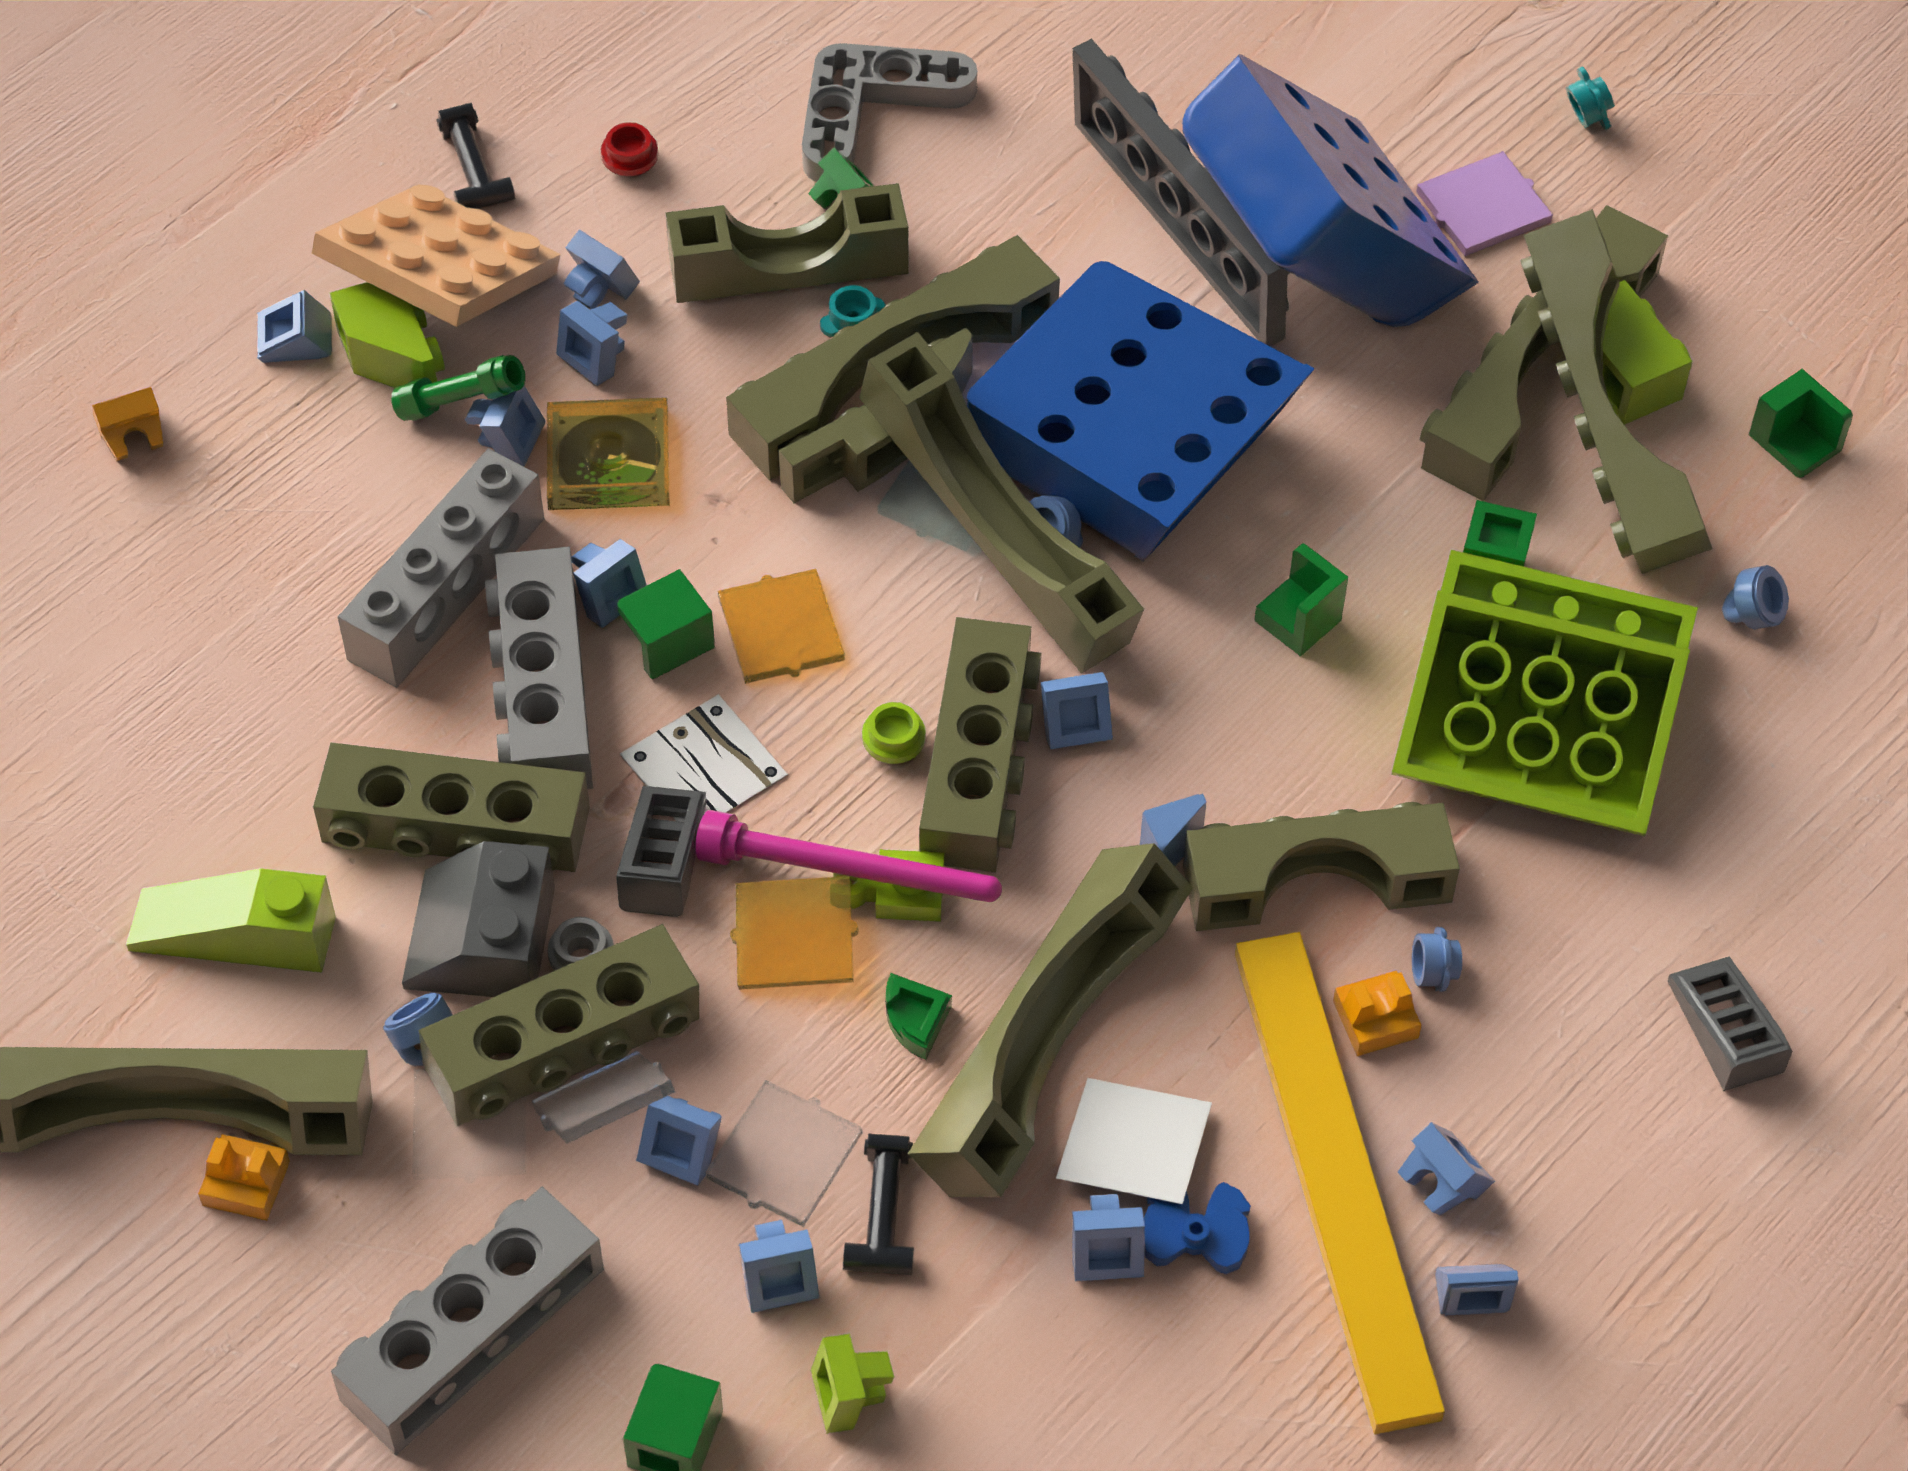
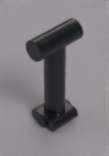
(459, 124)
(879, 1252)

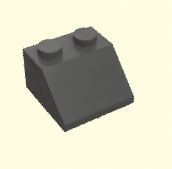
(481, 921)

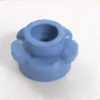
(1436, 959)

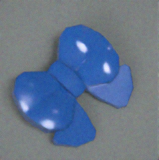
(1218, 1235)

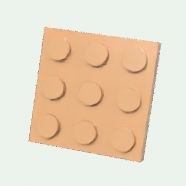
(436, 254)

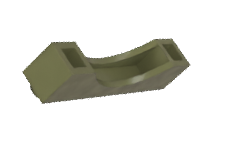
(990, 296)
(1480, 428)
(1653, 499)
(1060, 583)
(289, 1096)
(990, 1109)

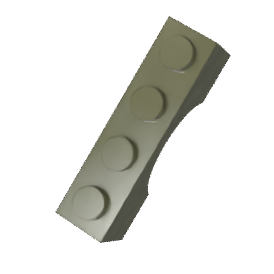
(851, 241)
(1395, 852)

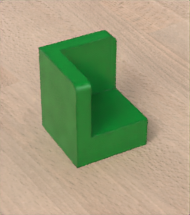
(1800, 423)
(1305, 603)
(668, 622)
(673, 1421)

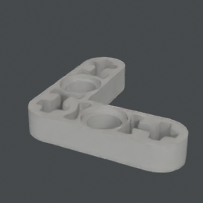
(864, 83)

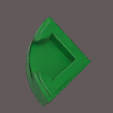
(915, 1013)

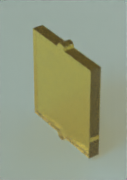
(781, 626)
(794, 932)

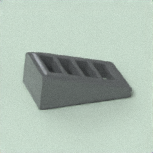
(658, 886)
(1731, 1066)

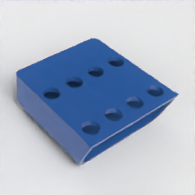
(1322, 196)
(1129, 404)

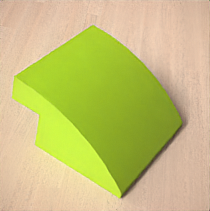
(1546, 692)

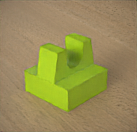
(848, 1381)

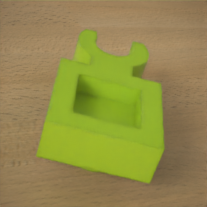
(896, 900)

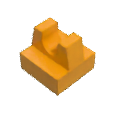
(126, 414)
(1377, 1012)
(243, 1176)

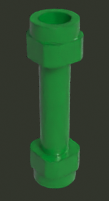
(492, 378)

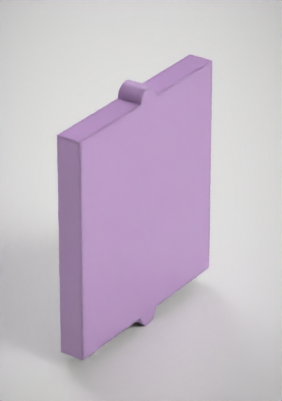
(1484, 203)

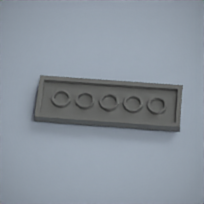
(1177, 191)

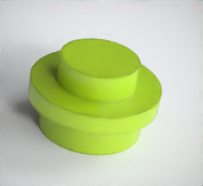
(893, 733)

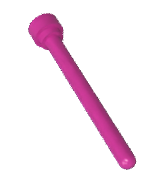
(725, 839)

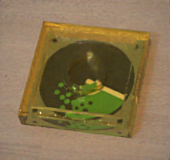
(608, 454)

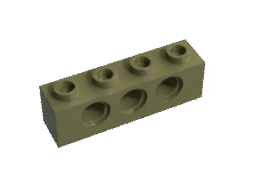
(980, 660)
(428, 785)
(577, 996)

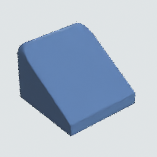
(294, 330)
(1170, 822)
(1475, 1289)

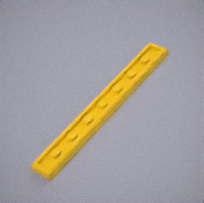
(1339, 1185)

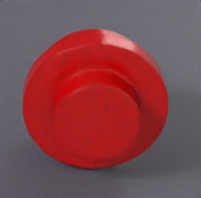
(629, 149)

